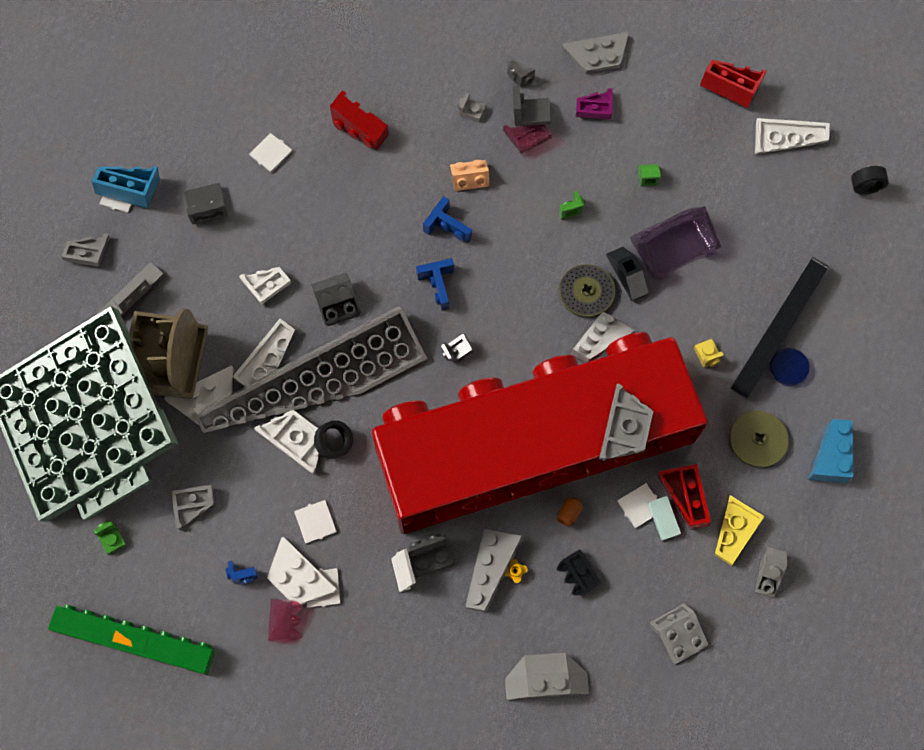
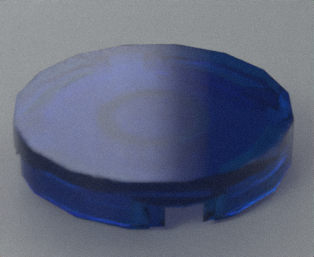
(789, 367)

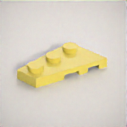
(737, 529)

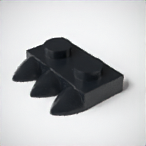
(579, 572)

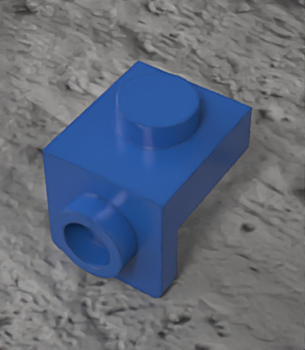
(243, 576)

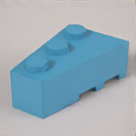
(127, 185)
(835, 453)

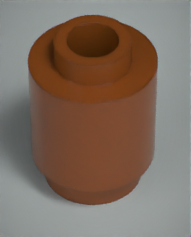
(570, 511)

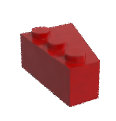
(732, 82)
(358, 123)
(687, 494)

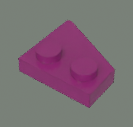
(595, 105)

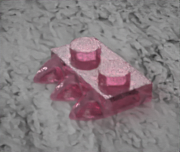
(282, 620)

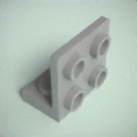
(680, 633)

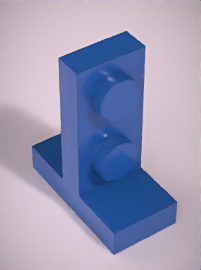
(446, 222)
(434, 272)

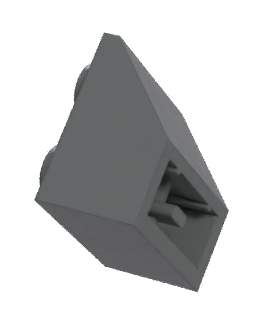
(336, 298)

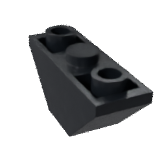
(628, 272)

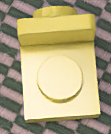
(708, 353)

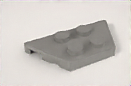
(598, 53)
(626, 426)

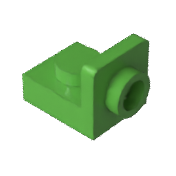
(571, 208)
(110, 537)

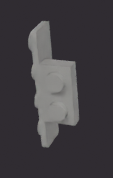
(134, 289)

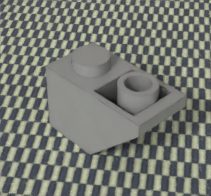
(771, 571)

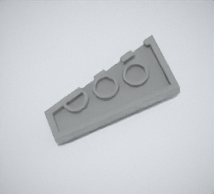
(599, 336)
(491, 564)

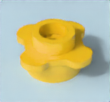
(516, 577)

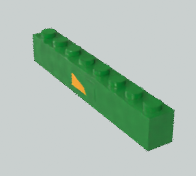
(132, 640)

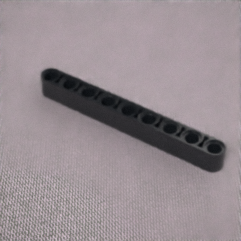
(779, 327)

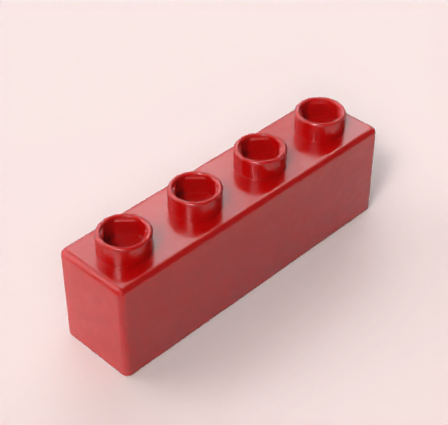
(530, 434)

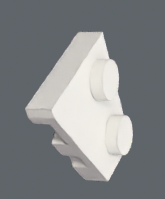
(266, 283)

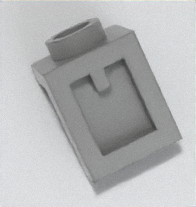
(471, 109)

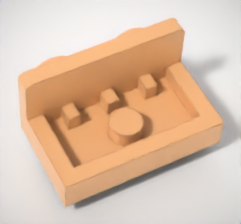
(470, 175)

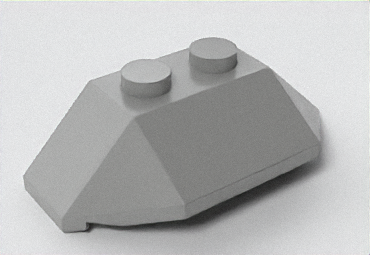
(546, 677)

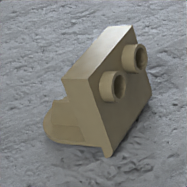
(169, 351)

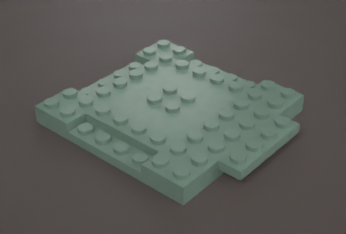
(83, 420)

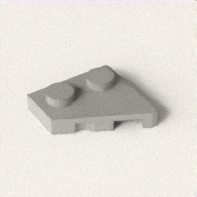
(86, 251)
(191, 503)

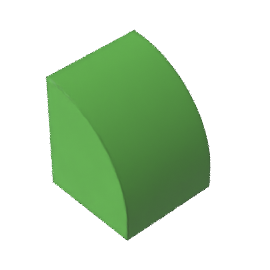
(649, 174)

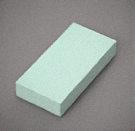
(664, 518)

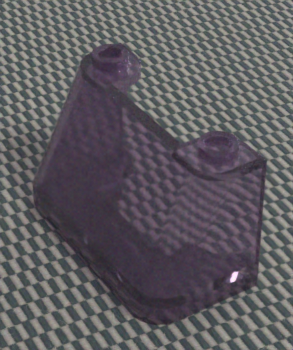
(676, 241)

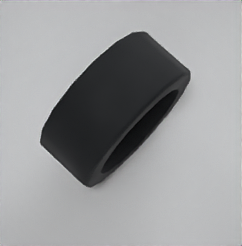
(869, 180)
(347, 438)

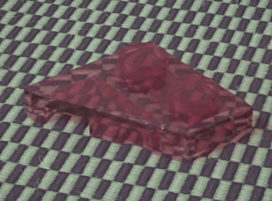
(527, 136)

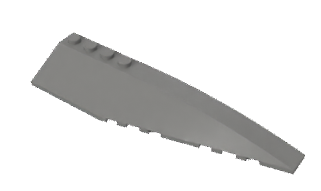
(325, 374)

